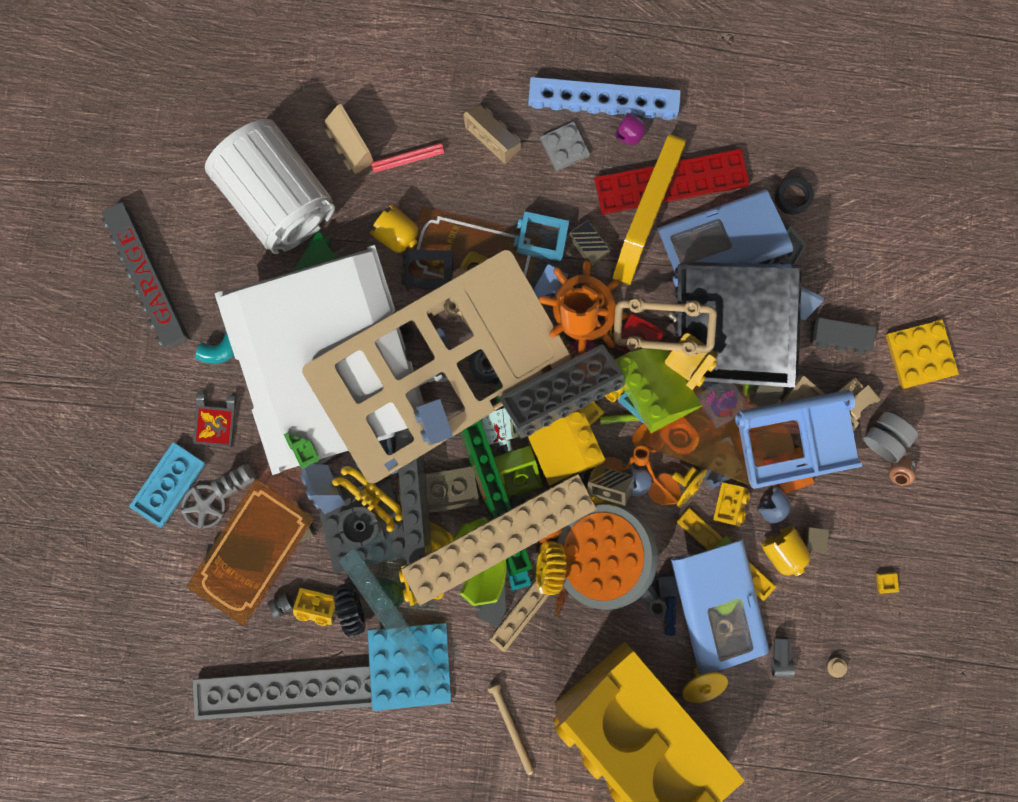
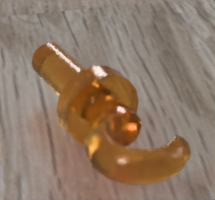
(559, 602)

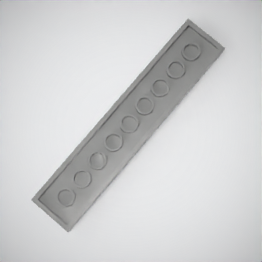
(281, 692)

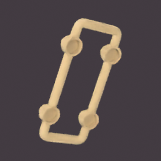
(692, 308)

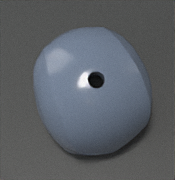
(642, 479)
(775, 509)

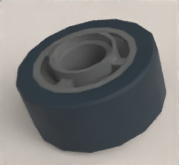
(481, 373)

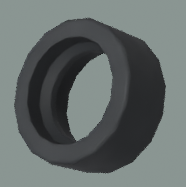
(803, 185)

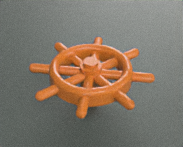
(605, 298)

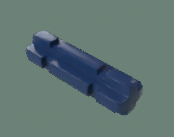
(670, 616)

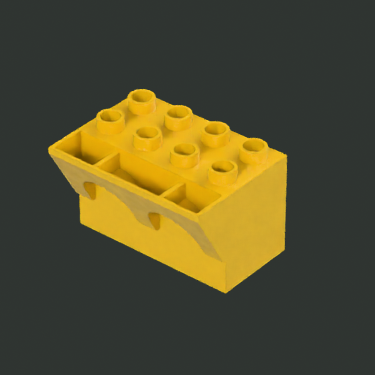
(641, 736)

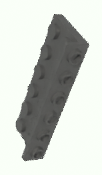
(562, 391)

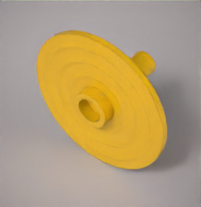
(691, 487)
(704, 687)

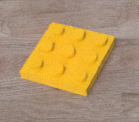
(922, 354)

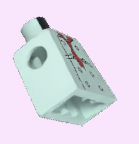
(500, 429)

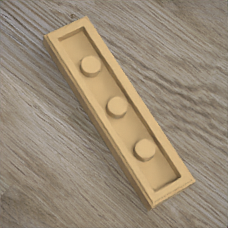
(518, 617)

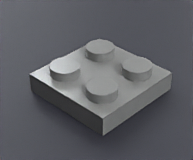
(564, 146)

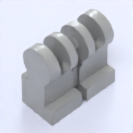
(234, 481)

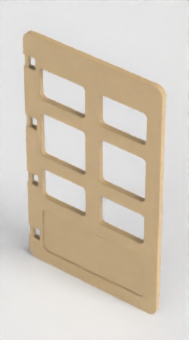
(504, 324)

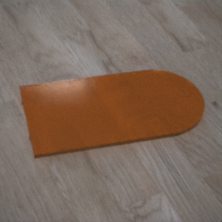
(720, 450)

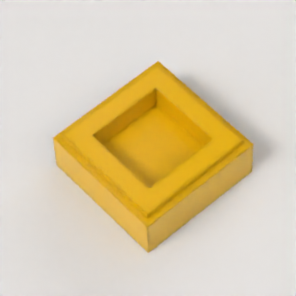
(887, 582)

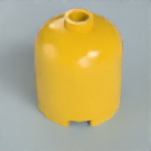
(395, 230)
(787, 552)

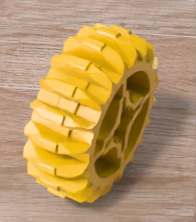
(551, 568)

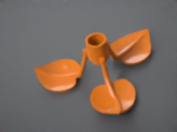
(664, 488)

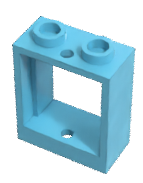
(554, 255)

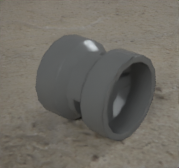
(281, 605)

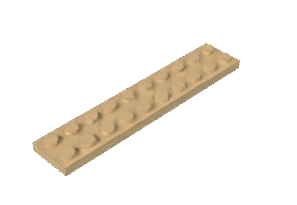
(498, 539)

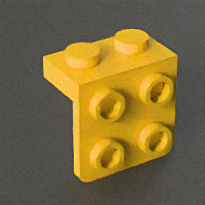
(694, 366)

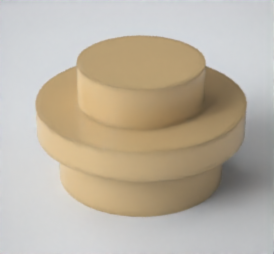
(837, 667)

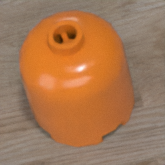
(579, 310)

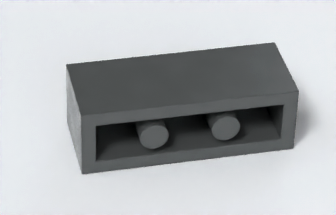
(843, 336)

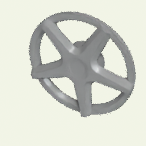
(202, 507)

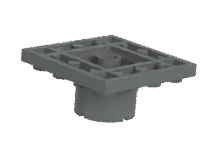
(371, 542)

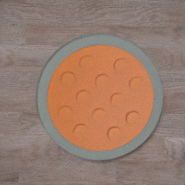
(608, 557)

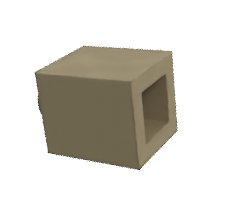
(816, 538)

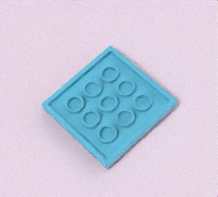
(392, 677)

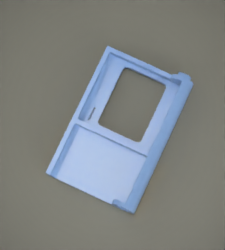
(824, 435)

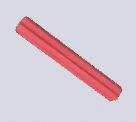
(407, 157)

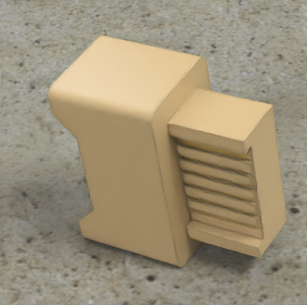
(863, 396)

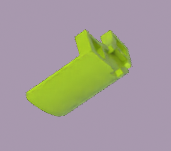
(487, 585)

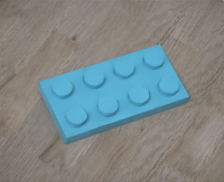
(167, 485)

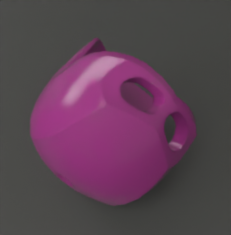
(631, 129)

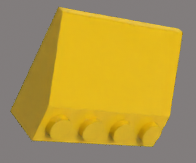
(566, 447)

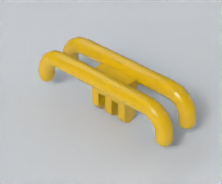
(370, 496)

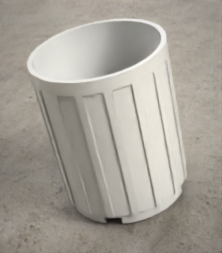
(269, 185)

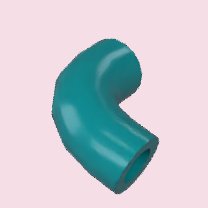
(215, 353)

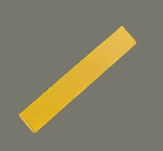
(709, 538)

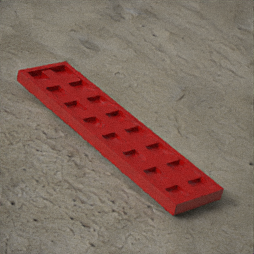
(691, 179)

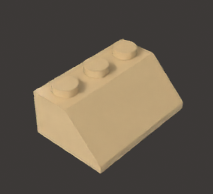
(492, 133)
(347, 140)

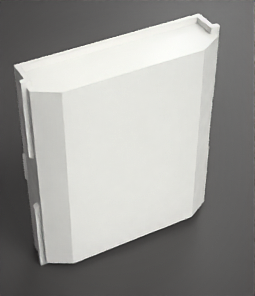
(296, 319)

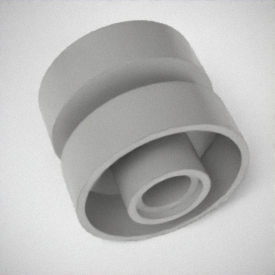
(890, 437)

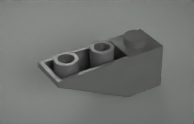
(493, 612)

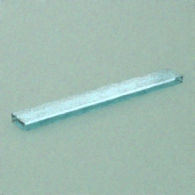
(391, 619)

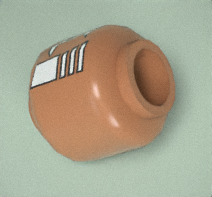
(903, 472)

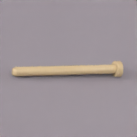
(495, 689)

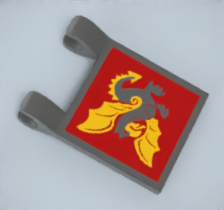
(214, 424)

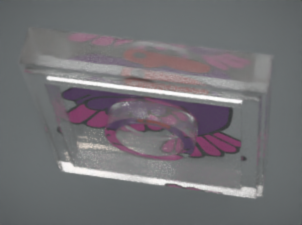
(722, 403)

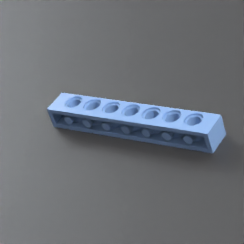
(632, 94)

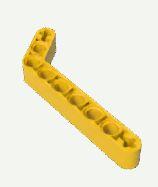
(648, 209)

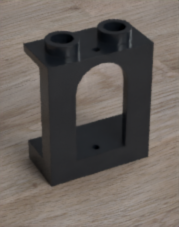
(427, 283)

